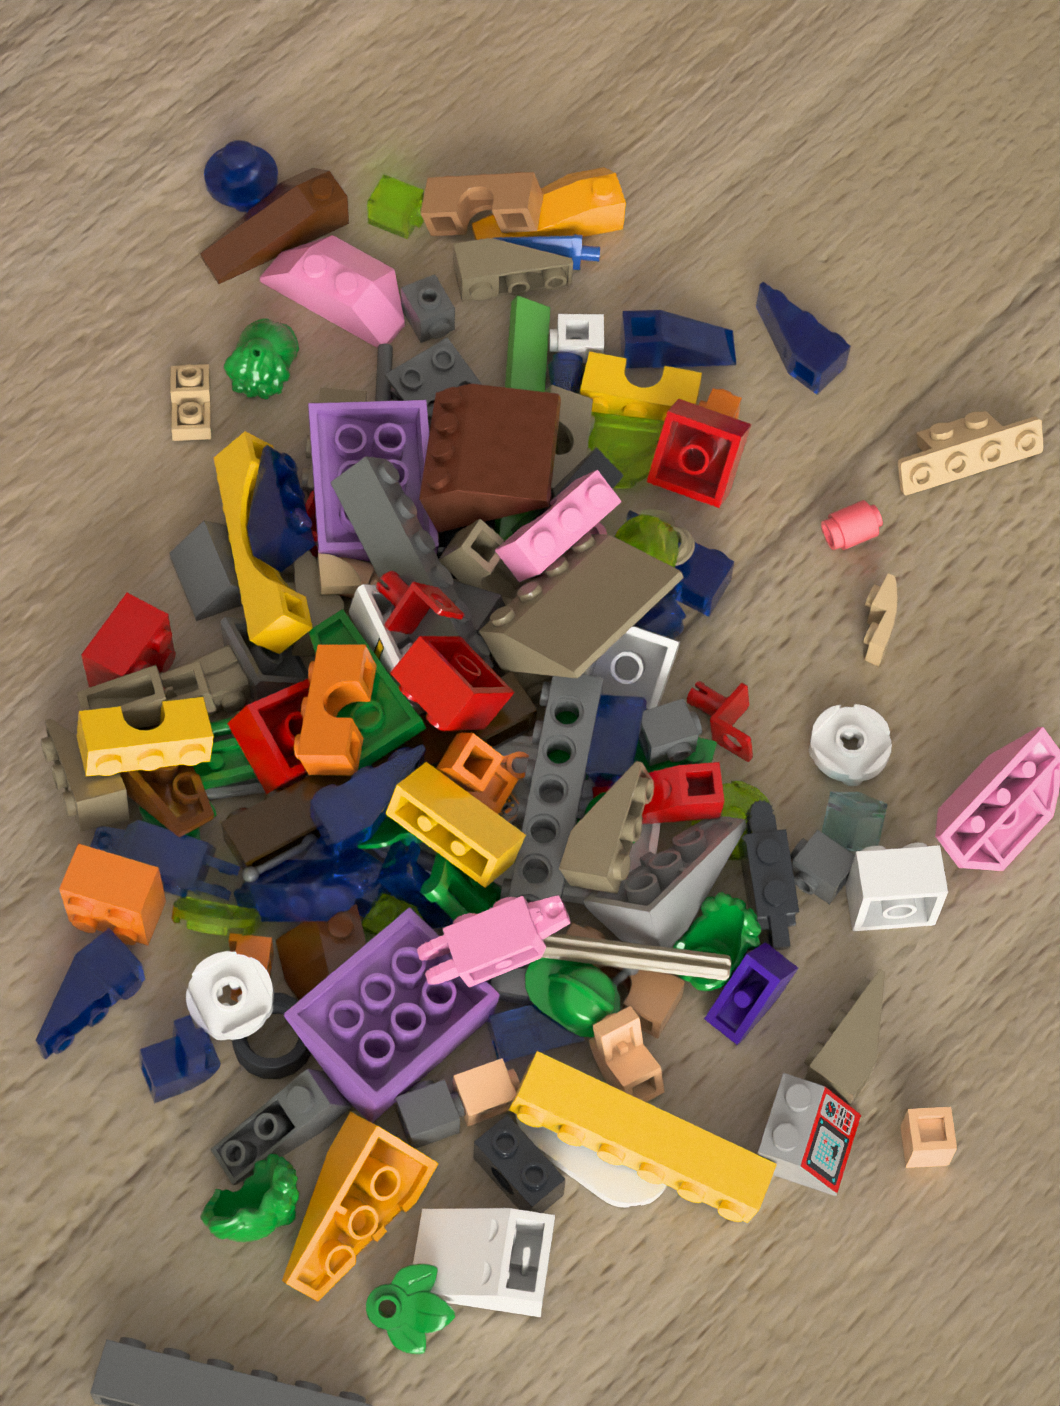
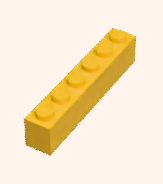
(642, 1138)

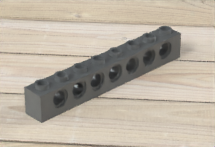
(562, 694)

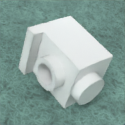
(578, 334)

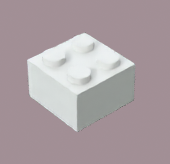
(637, 665)
(896, 887)

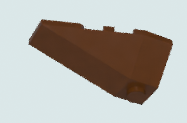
(287, 218)
(170, 795)
(318, 949)

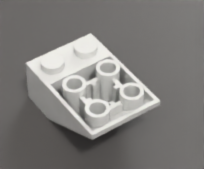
(487, 1256)

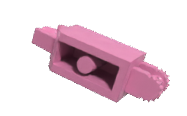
(494, 939)

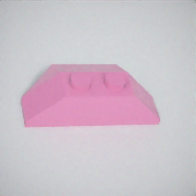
(340, 287)
(1002, 803)

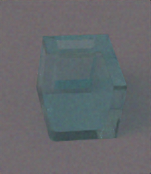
(854, 820)

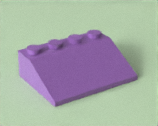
(345, 435)
(380, 1021)

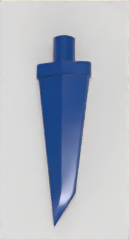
(561, 245)

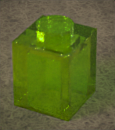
(395, 206)

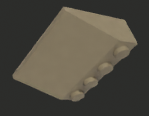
(577, 607)

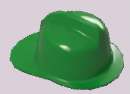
(571, 993)

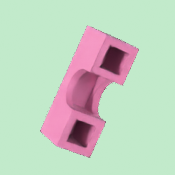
(562, 525)

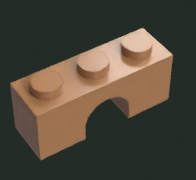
(454, 200)
(649, 992)

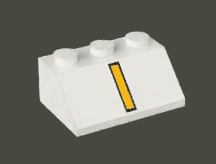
(369, 613)

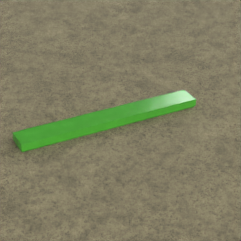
(525, 365)

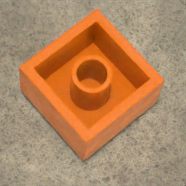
(113, 894)

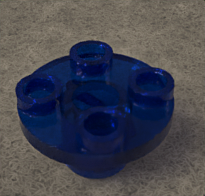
(240, 175)

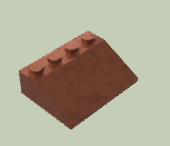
(488, 454)

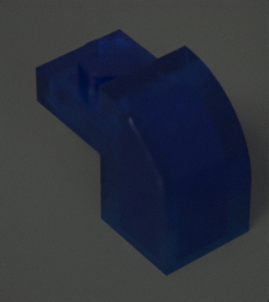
(178, 1062)

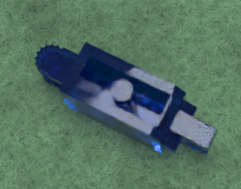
(180, 860)
(302, 891)

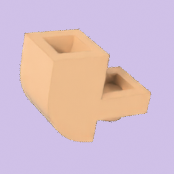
(624, 1057)

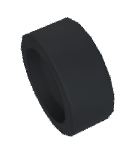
(273, 1067)

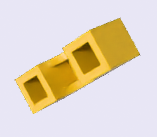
(614, 394)
(114, 747)

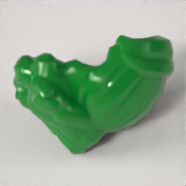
(262, 359)
(722, 929)
(258, 1207)

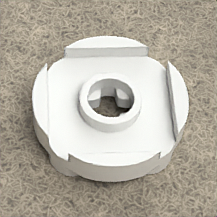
(851, 765)
(253, 1004)

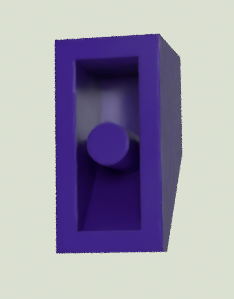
(750, 992)

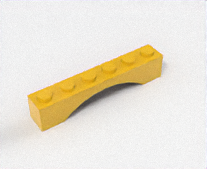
(272, 609)

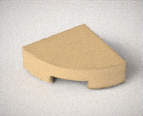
(336, 575)

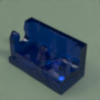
(614, 738)
(404, 880)
(525, 1032)

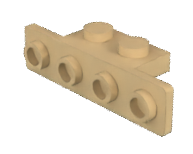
(967, 448)

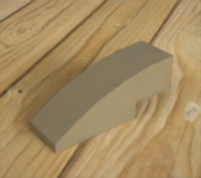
(143, 692)

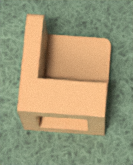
(928, 1137)

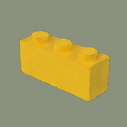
(455, 824)

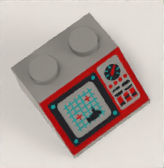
(809, 1134)

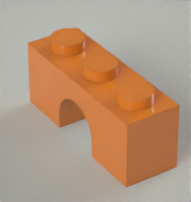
(336, 678)

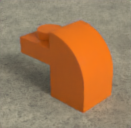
(477, 770)

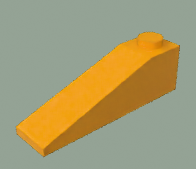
(575, 204)
(357, 1194)

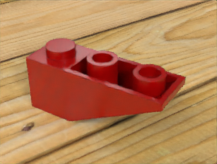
(683, 794)

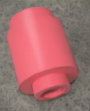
(852, 525)

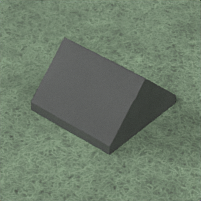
(207, 570)
(265, 669)

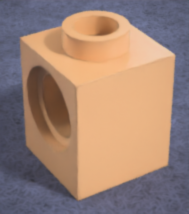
(486, 1091)

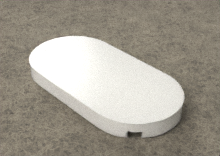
(612, 1183)

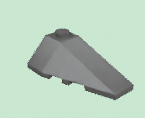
(669, 886)

